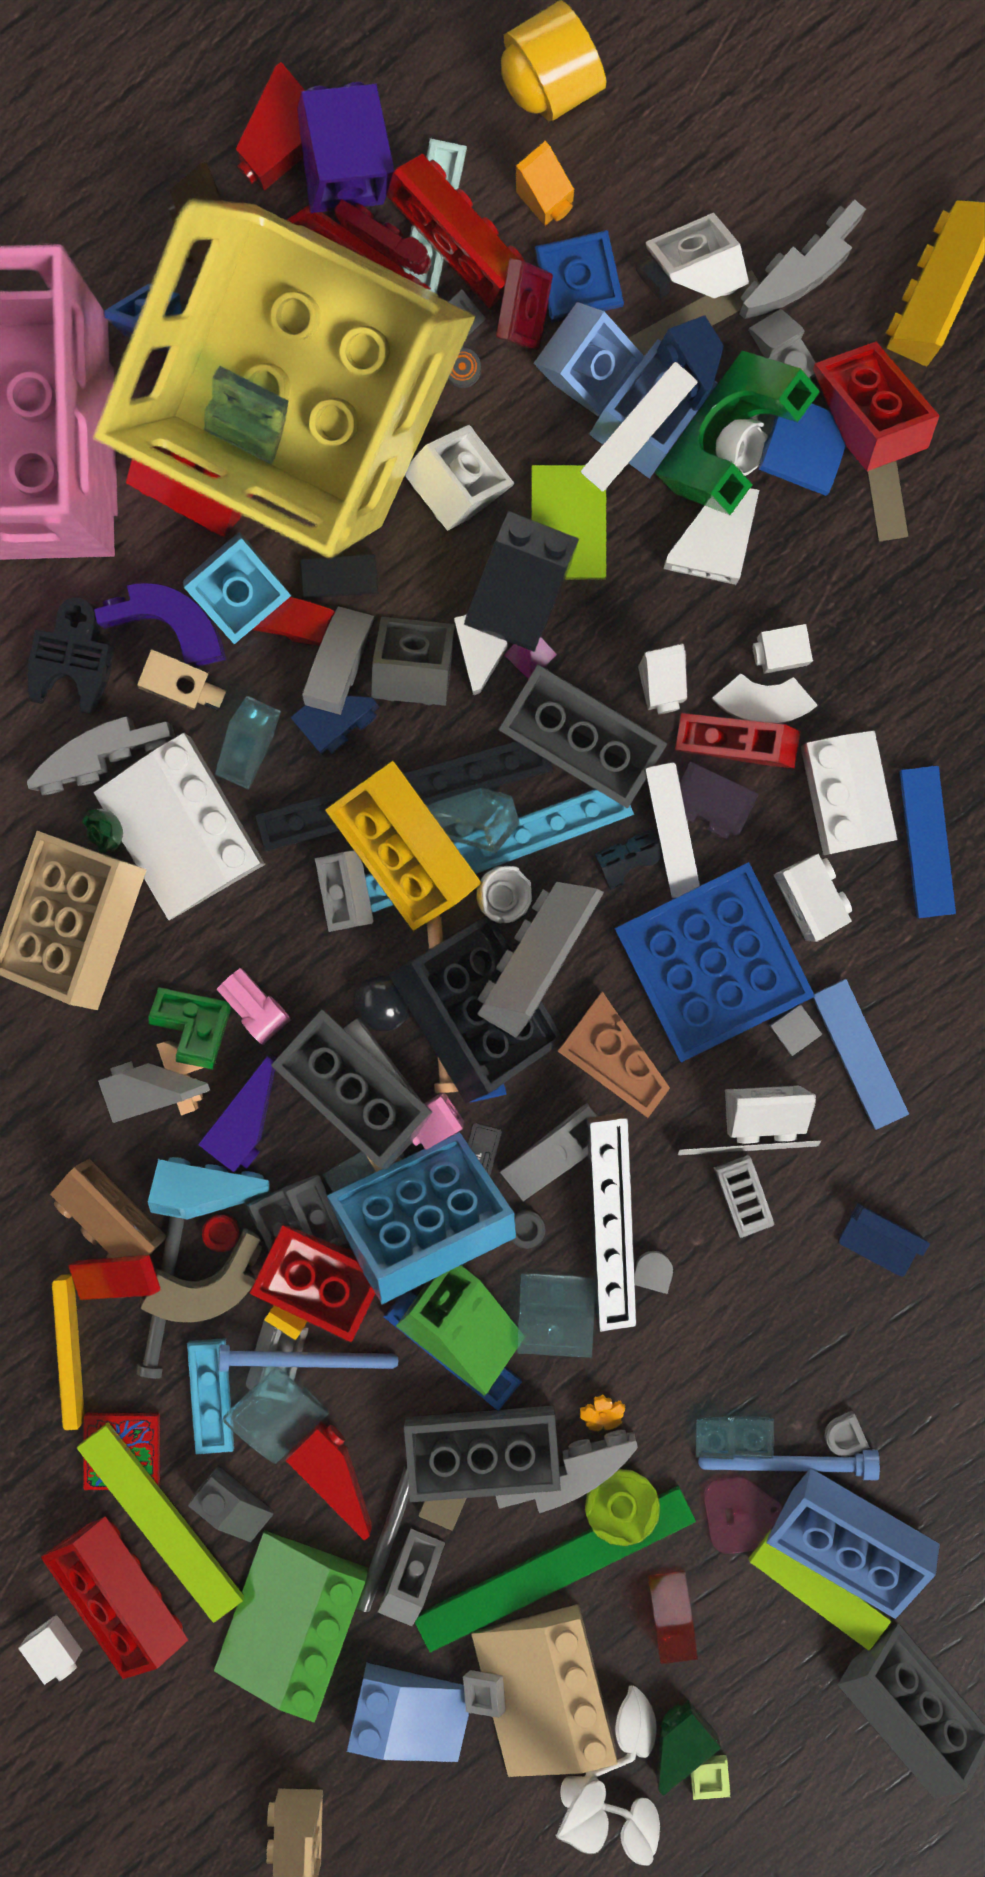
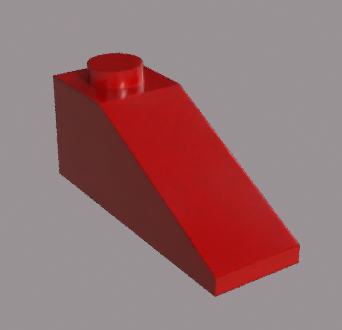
(738, 740)
(327, 1467)

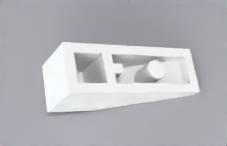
(664, 678)

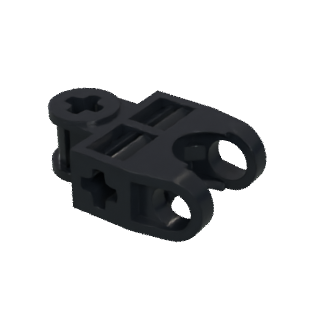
(74, 639)

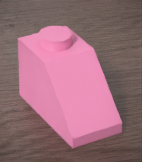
(441, 1123)

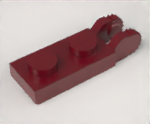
(384, 238)

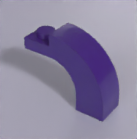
(194, 628)

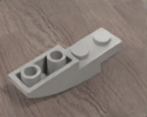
(798, 274)
(85, 755)
(584, 1470)

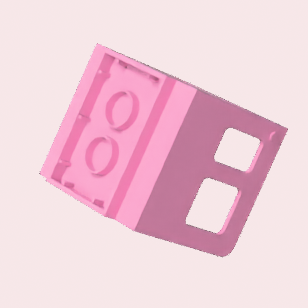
(53, 392)

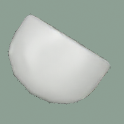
(742, 444)
(504, 894)

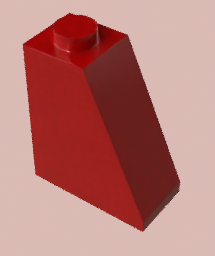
(273, 135)

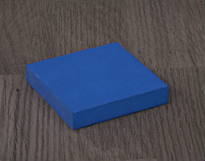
(581, 273)

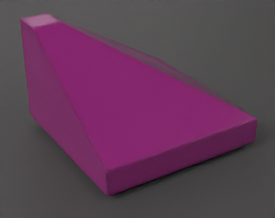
(527, 660)

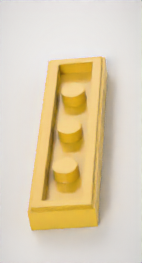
(68, 1352)

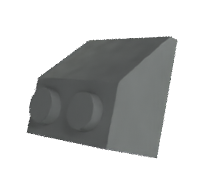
(412, 661)

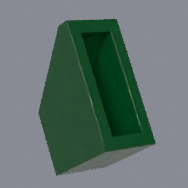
(684, 1745)

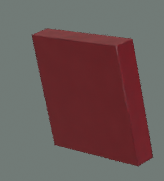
(524, 304)

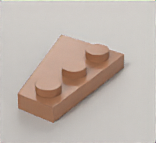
(614, 1058)

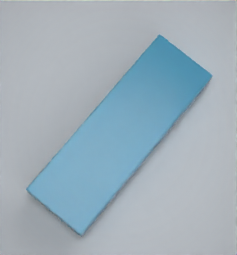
(209, 1397)

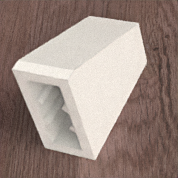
(715, 543)

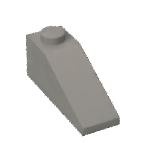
(145, 1089)

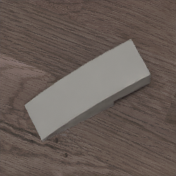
(337, 660)

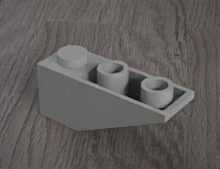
(550, 1155)

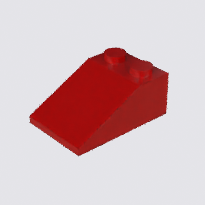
(875, 406)
(315, 1282)

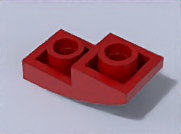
(298, 621)

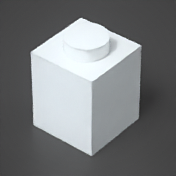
(783, 649)
(51, 1650)

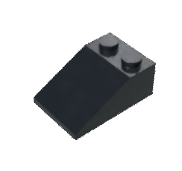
(521, 581)

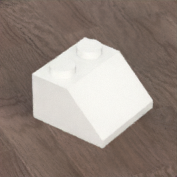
(457, 476)
(814, 898)

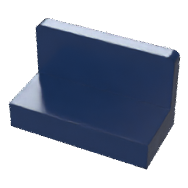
(881, 1240)

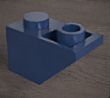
(697, 351)
(329, 730)

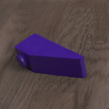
(241, 1125)

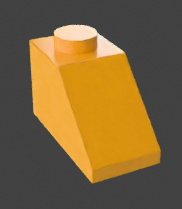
(544, 185)

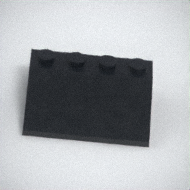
(443, 996)

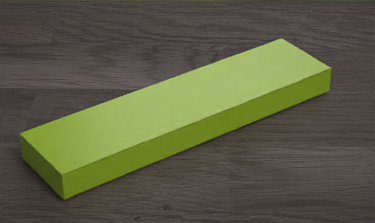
(834, 1603)

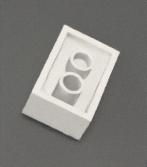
(768, 1112)

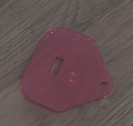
(750, 1514)

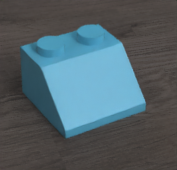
(236, 588)

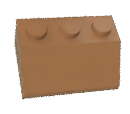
(105, 1213)

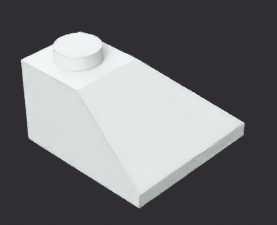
(701, 257)

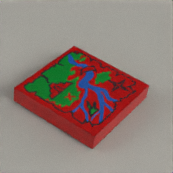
(137, 1431)

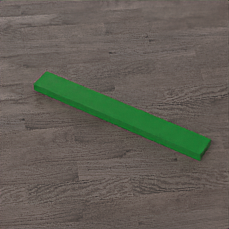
(540, 1577)

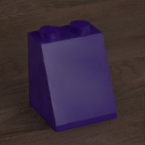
(344, 146)

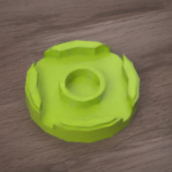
(623, 1508)

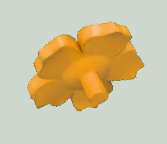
(602, 1414)

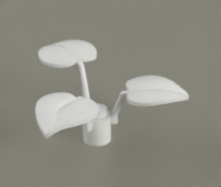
(585, 1820)

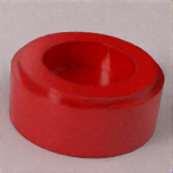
(221, 1232)

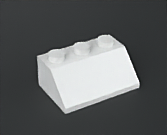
(848, 792)

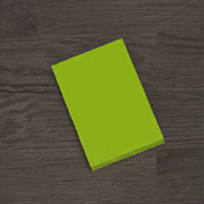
(574, 506)

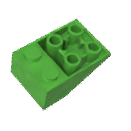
(462, 1327)

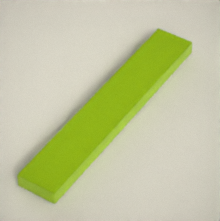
(160, 1522)

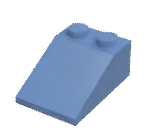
(628, 397)
(408, 1717)

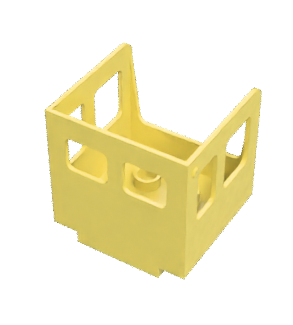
(317, 326)

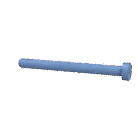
(303, 1359)

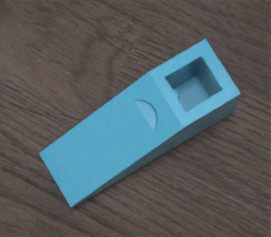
(196, 1191)

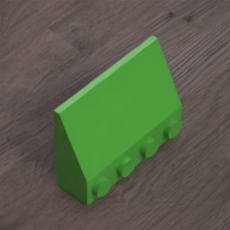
(291, 1624)

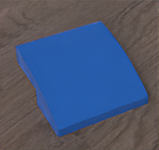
(805, 451)

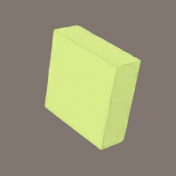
(711, 1779)

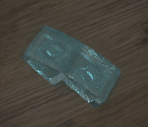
(734, 1437)

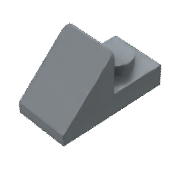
(781, 340)

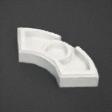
(764, 703)

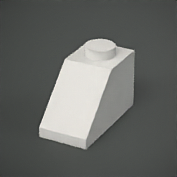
(480, 653)

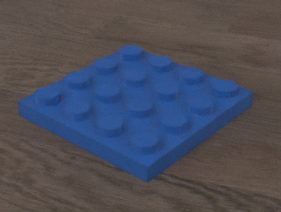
(714, 962)

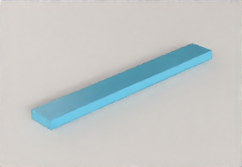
(533, 833)

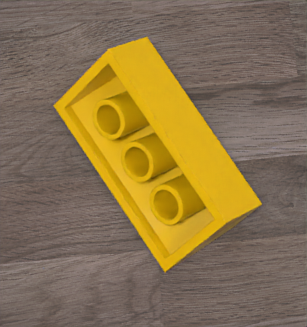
(941, 285)
(403, 846)

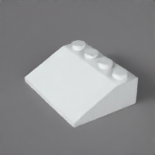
(179, 826)

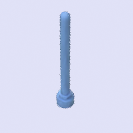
(862, 1464)

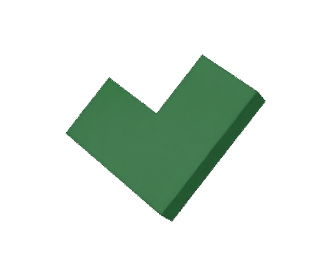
(198, 1017)

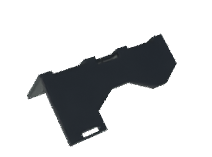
(616, 872)

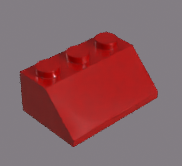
(182, 498)

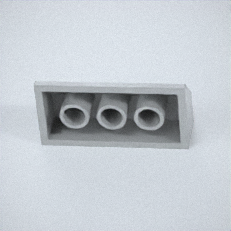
(538, 956)

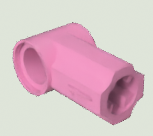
(260, 1013)

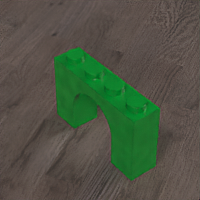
(747, 389)

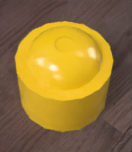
(551, 63)

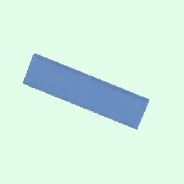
(860, 1054)

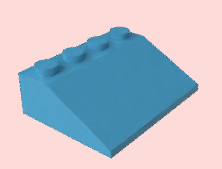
(422, 1217)

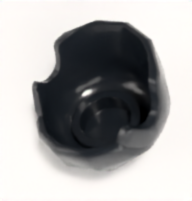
(380, 1004)

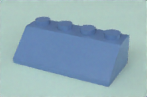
(854, 1544)

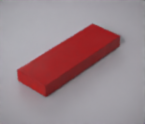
(114, 1277)

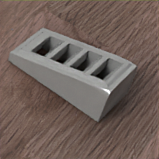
(736, 1167)

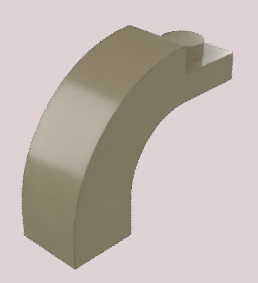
(210, 1297)

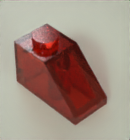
(672, 1617)

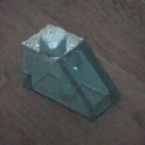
(247, 741)
(477, 818)

